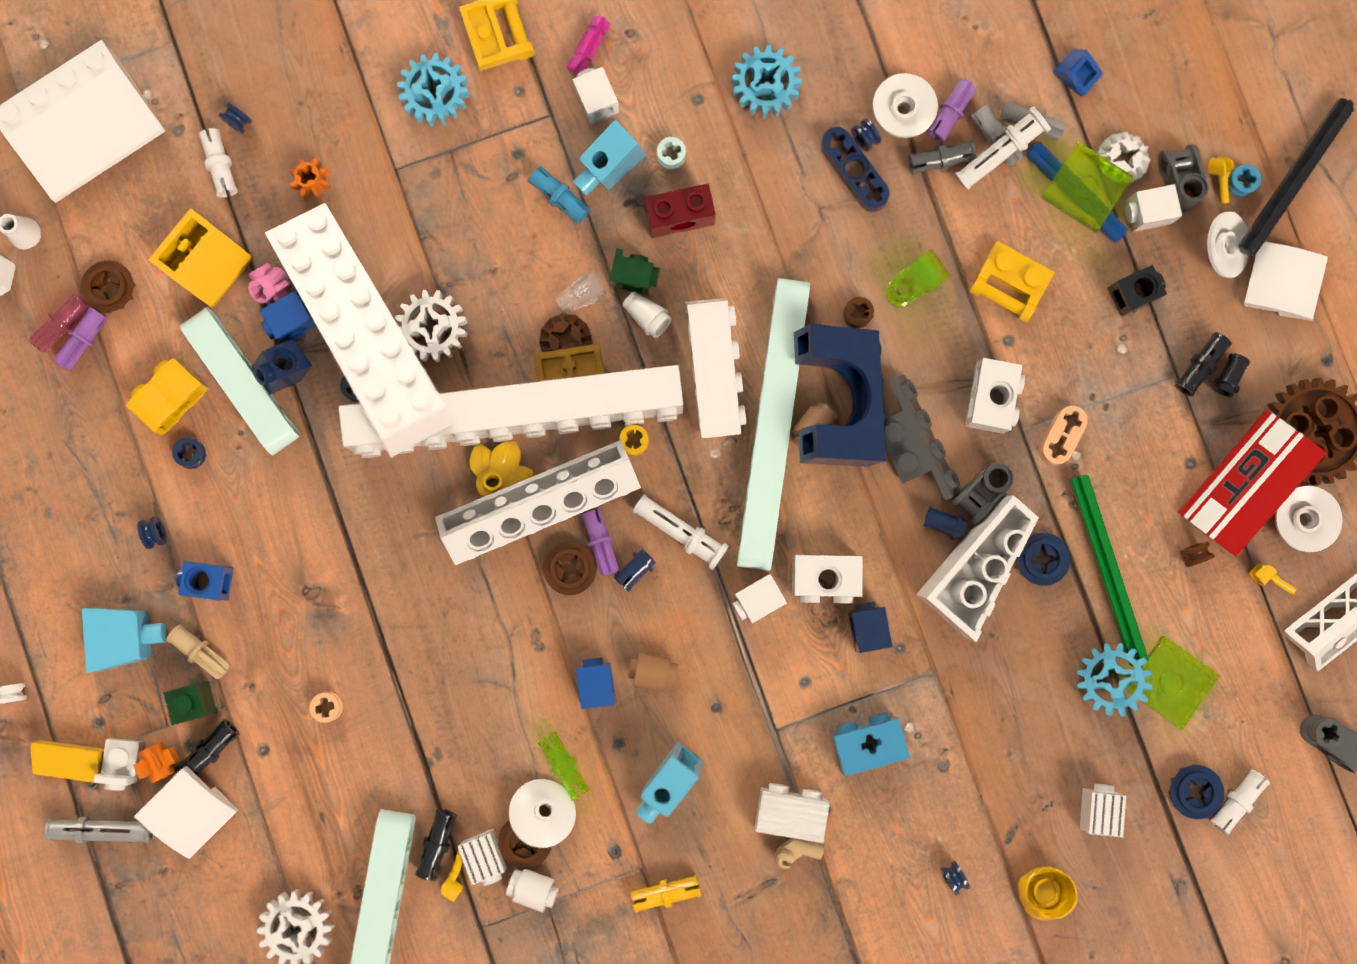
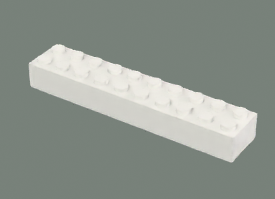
(536, 408)

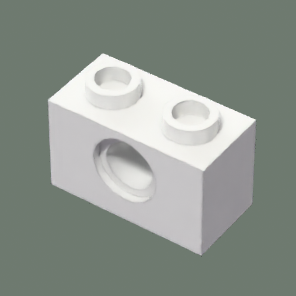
(983, 412)
(846, 572)

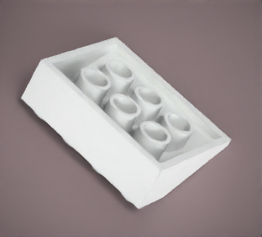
(78, 121)

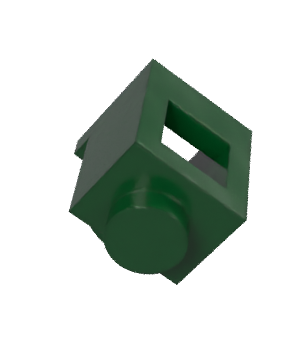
(633, 273)

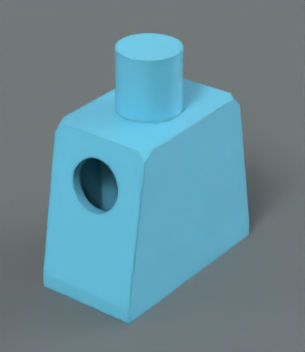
(612, 146)
(118, 637)
(676, 775)

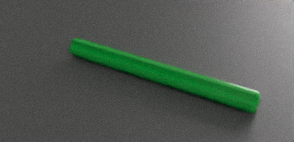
(1108, 566)

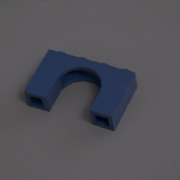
(857, 359)

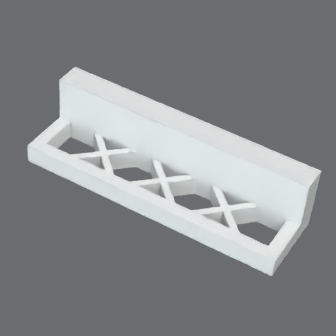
(1340, 632)

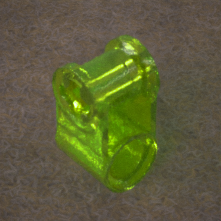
(919, 277)

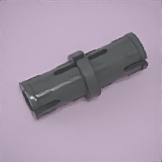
(942, 157)

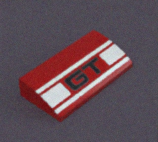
(1252, 482)

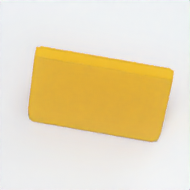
(66, 760)

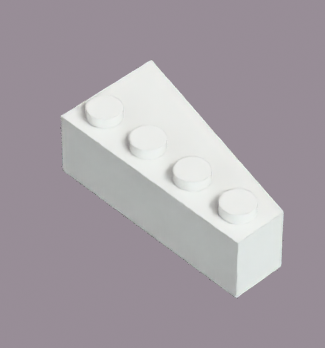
(714, 367)
(978, 567)

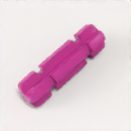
(588, 44)

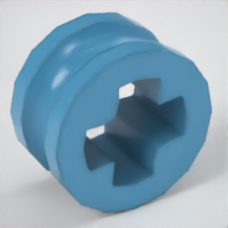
(1250, 173)

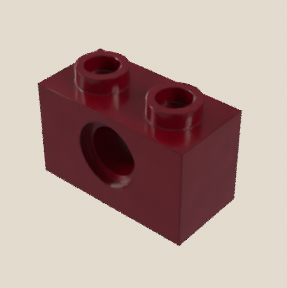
(680, 210)

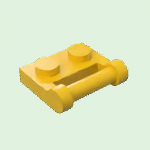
(487, 36)
(1016, 273)

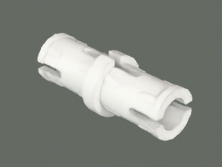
(218, 162)
(1240, 801)

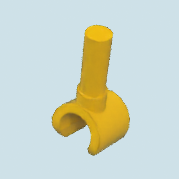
(1223, 167)
(1264, 573)
(452, 888)

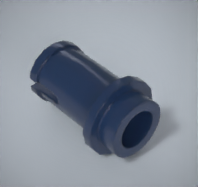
(945, 523)
(635, 569)

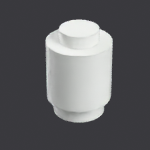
(532, 890)

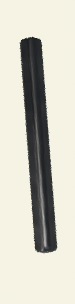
(1296, 177)

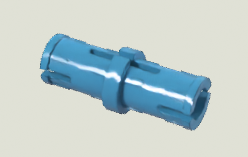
(559, 194)

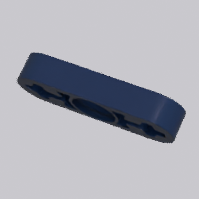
(833, 156)

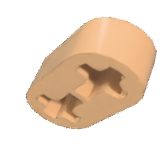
(1056, 432)

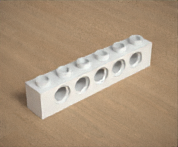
(537, 502)

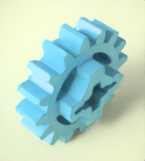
(766, 67)
(448, 85)
(1111, 665)

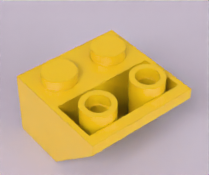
(201, 258)

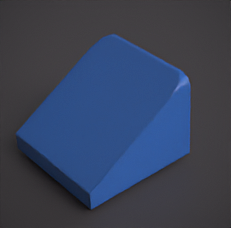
(1078, 71)

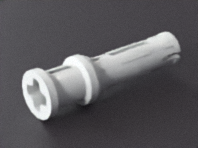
(1016, 138)
(694, 540)

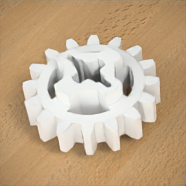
(444, 325)
(292, 915)

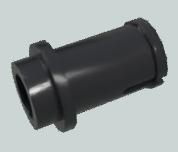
(1231, 375)

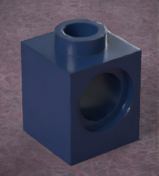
(291, 362)
(869, 628)

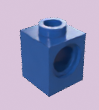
(287, 318)
(219, 581)
(595, 684)

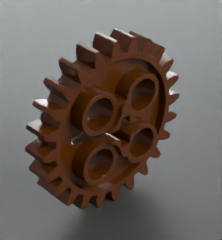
(1340, 417)

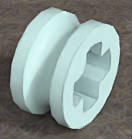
(676, 144)

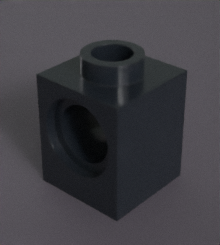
(1125, 295)

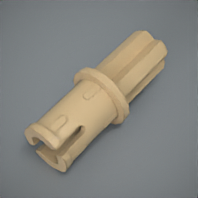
(198, 652)

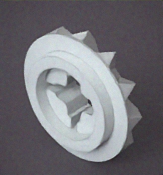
(1128, 143)

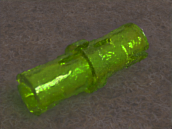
(563, 766)

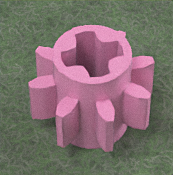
(268, 284)

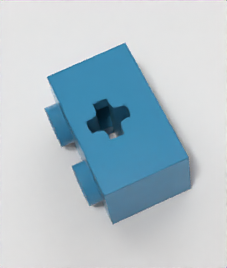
(887, 750)

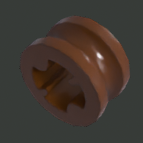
(857, 302)
(1197, 554)

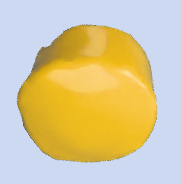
(1047, 893)

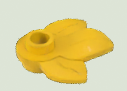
(499, 465)

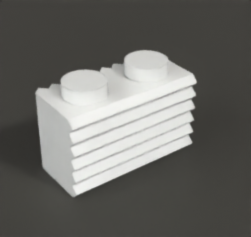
(791, 813)

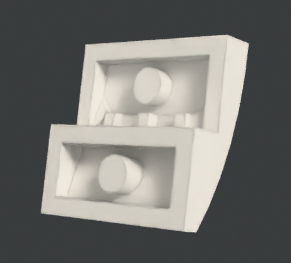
(1286, 281)
(186, 813)

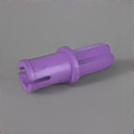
(951, 110)
(80, 339)
(600, 542)

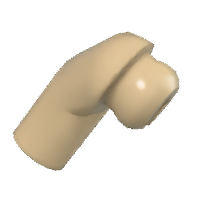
(794, 849)

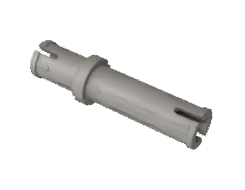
(60, 830)

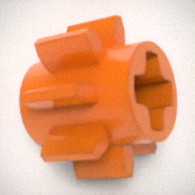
(308, 170)
(156, 763)

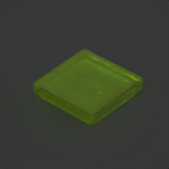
(1087, 187)
(1177, 681)

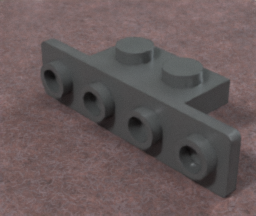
(913, 443)

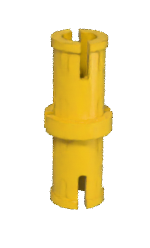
(665, 893)

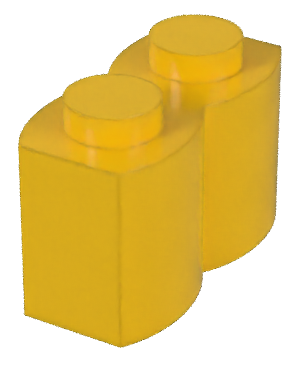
(166, 396)

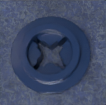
(1052, 547)
(1211, 794)

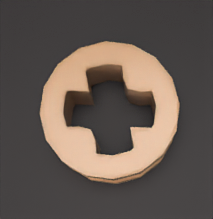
(333, 714)

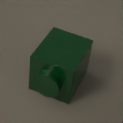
(190, 702)

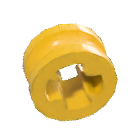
(644, 440)

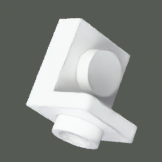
(118, 763)

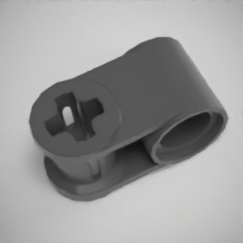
(1184, 170)
(979, 495)
(1336, 742)

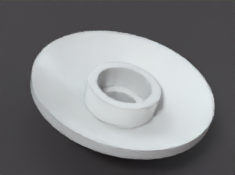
(907, 91)
(1222, 244)
(1322, 515)
(528, 822)

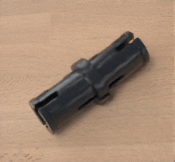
(1215, 347)
(208, 750)
(436, 844)

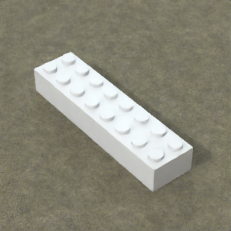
(359, 330)

